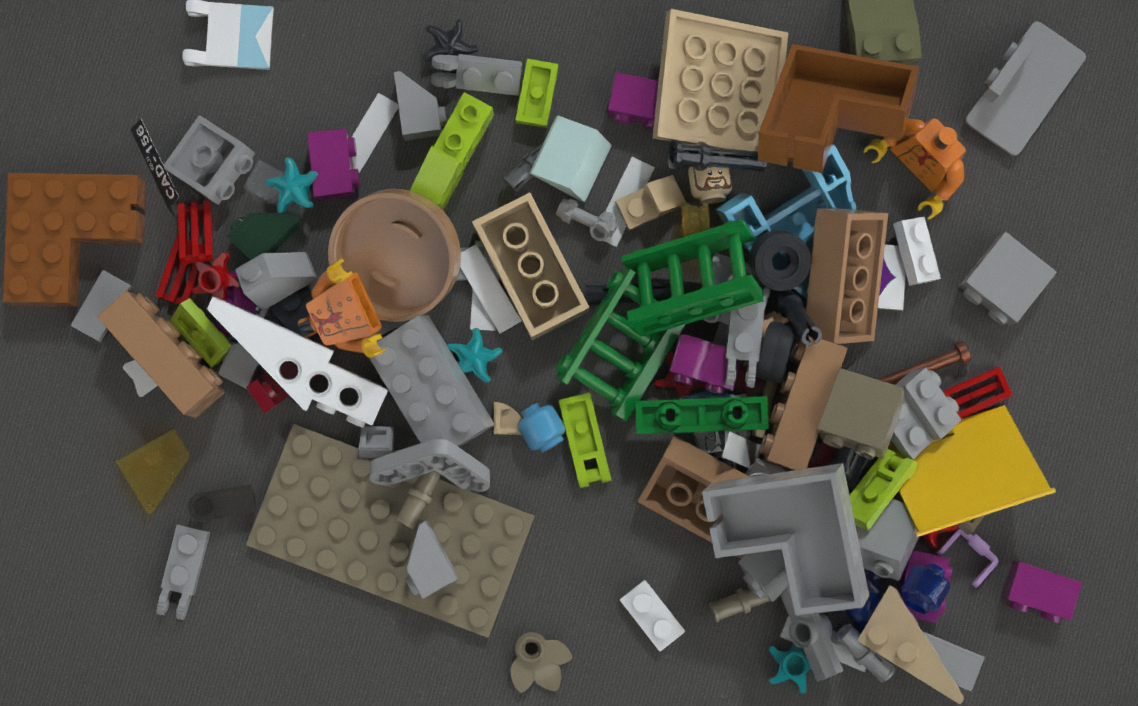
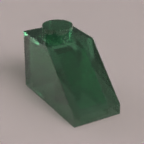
(263, 232)

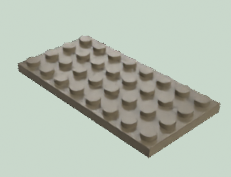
(342, 525)

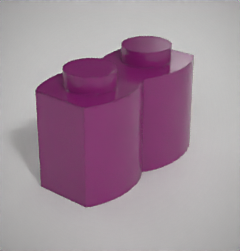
(700, 362)

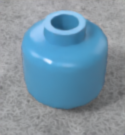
(541, 427)

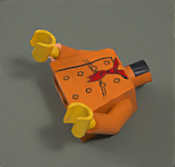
(931, 155)
(342, 313)

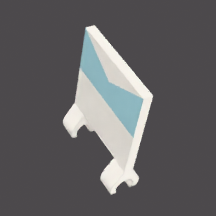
(235, 35)

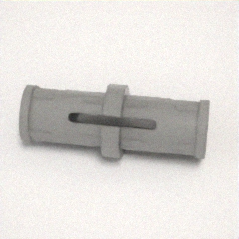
(863, 655)

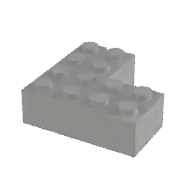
(804, 516)

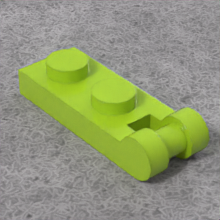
(584, 438)
(879, 487)

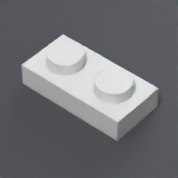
(916, 251)
(652, 615)

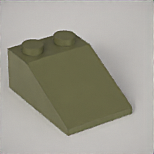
(884, 30)

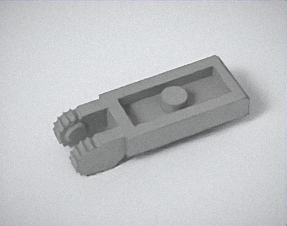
(478, 73)
(744, 341)
(183, 568)

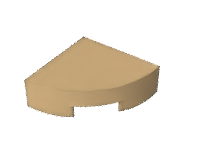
(505, 420)

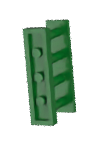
(700, 304)
(638, 372)

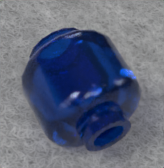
(925, 588)

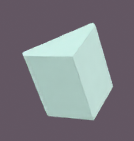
(571, 157)

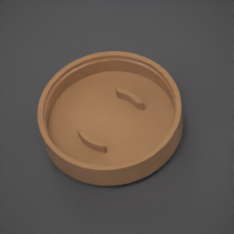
(400, 251)

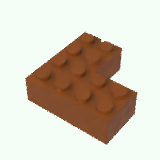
(829, 92)
(51, 219)

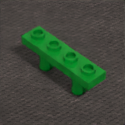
(701, 415)

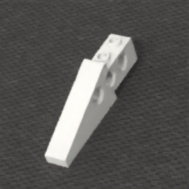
(275, 344)

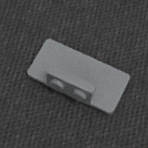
(1024, 88)

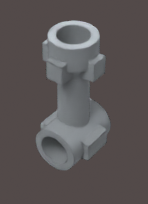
(600, 227)

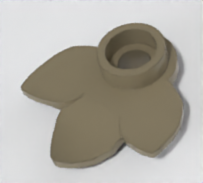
(539, 667)

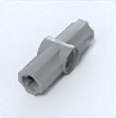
(813, 635)

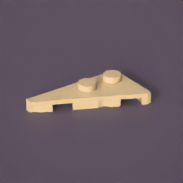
(898, 638)

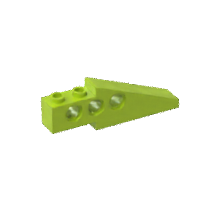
(453, 150)

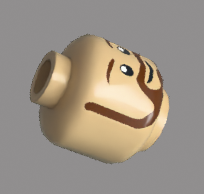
(710, 184)

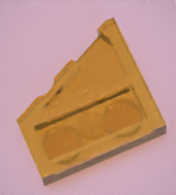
(154, 468)

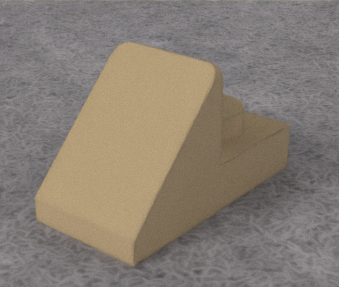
(650, 202)

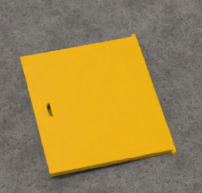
(972, 473)

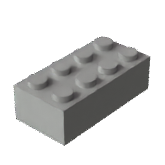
(430, 384)

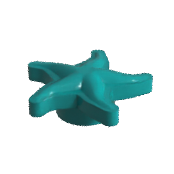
(292, 186)
(475, 356)
(792, 666)

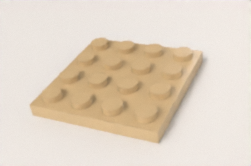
(716, 80)

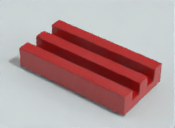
(194, 210)
(168, 273)
(1000, 383)

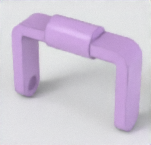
(979, 546)

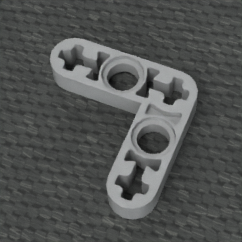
(431, 456)

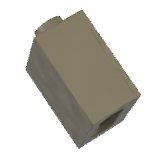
(861, 414)

